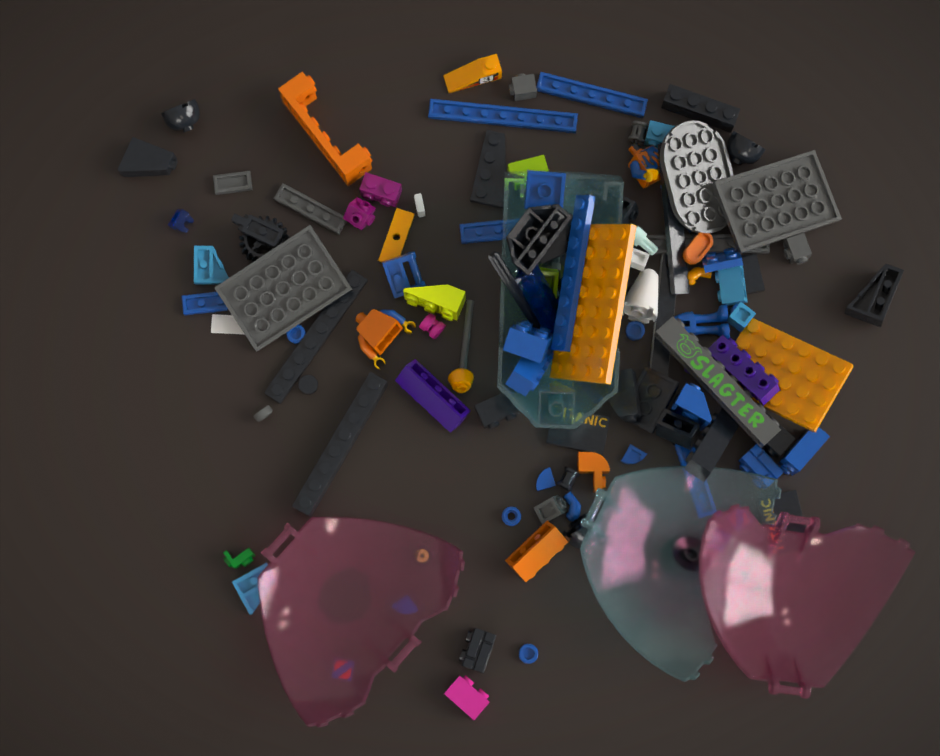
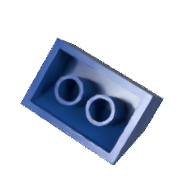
(692, 405)

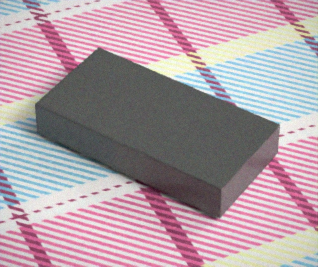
(232, 182)

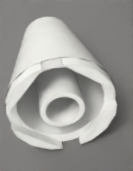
(642, 298)

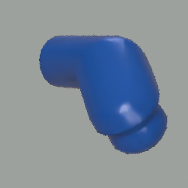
(575, 507)

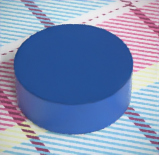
(635, 330)
(296, 334)
(528, 653)

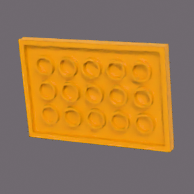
(805, 373)

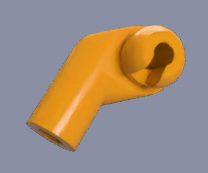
(697, 272)

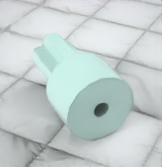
(644, 242)

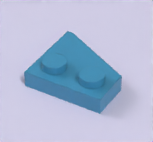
(207, 266)
(248, 588)

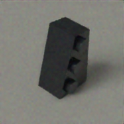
(875, 299)

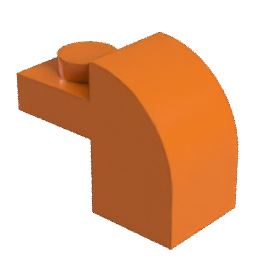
(593, 464)

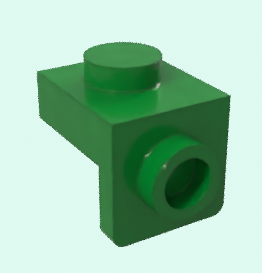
(244, 558)

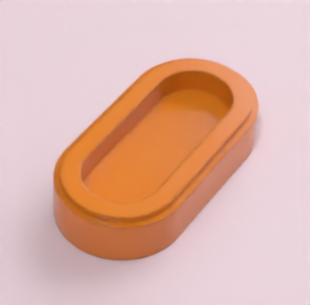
(697, 248)

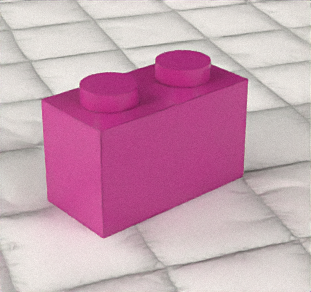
(467, 697)

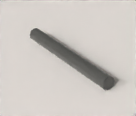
(466, 334)

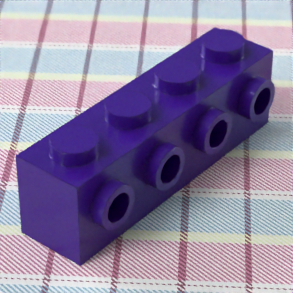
(749, 374)
(432, 395)

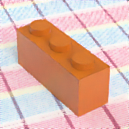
(536, 551)

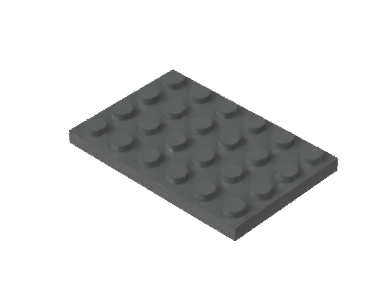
(776, 201)
(283, 288)

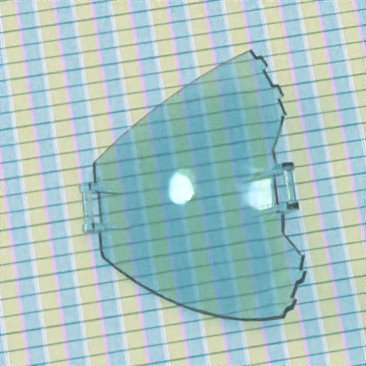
(632, 559)

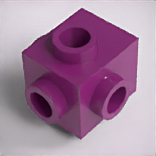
(359, 213)

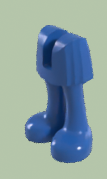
(720, 316)

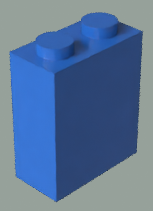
(802, 451)

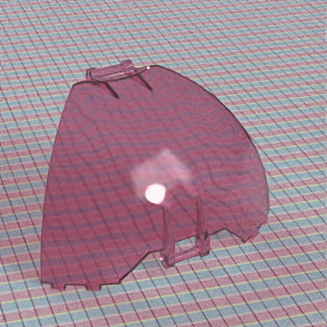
(791, 599)
(346, 603)

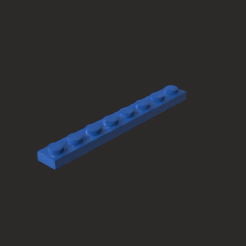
(573, 273)

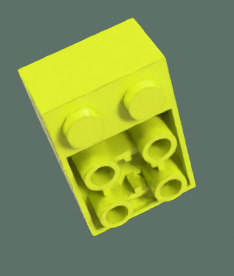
(438, 298)

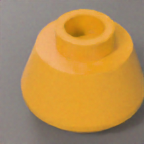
(461, 379)

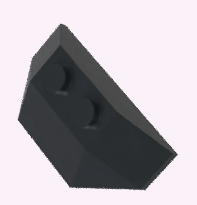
(535, 235)

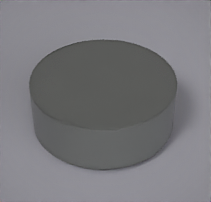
(262, 414)

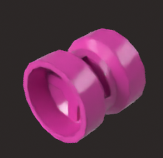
(432, 326)

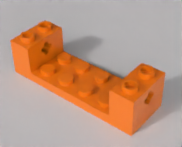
(296, 96)

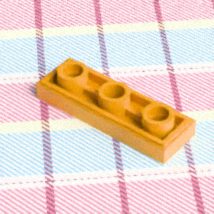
(399, 227)

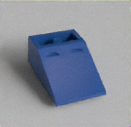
(528, 341)

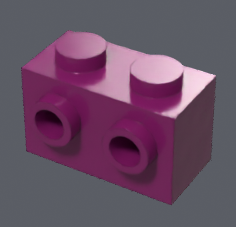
(380, 190)

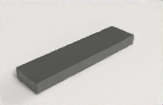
(310, 208)

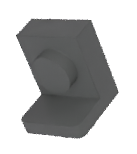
(550, 508)

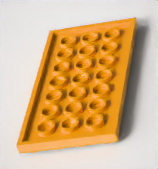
(598, 306)

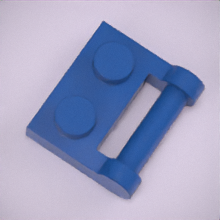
(397, 275)

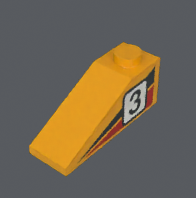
(474, 73)

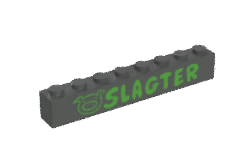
(717, 382)

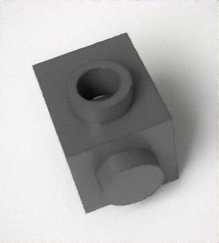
(523, 87)
(797, 249)

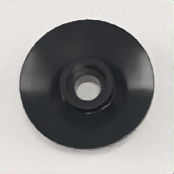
(687, 547)

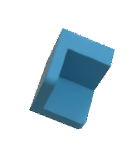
(741, 317)

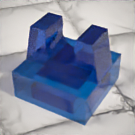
(178, 220)

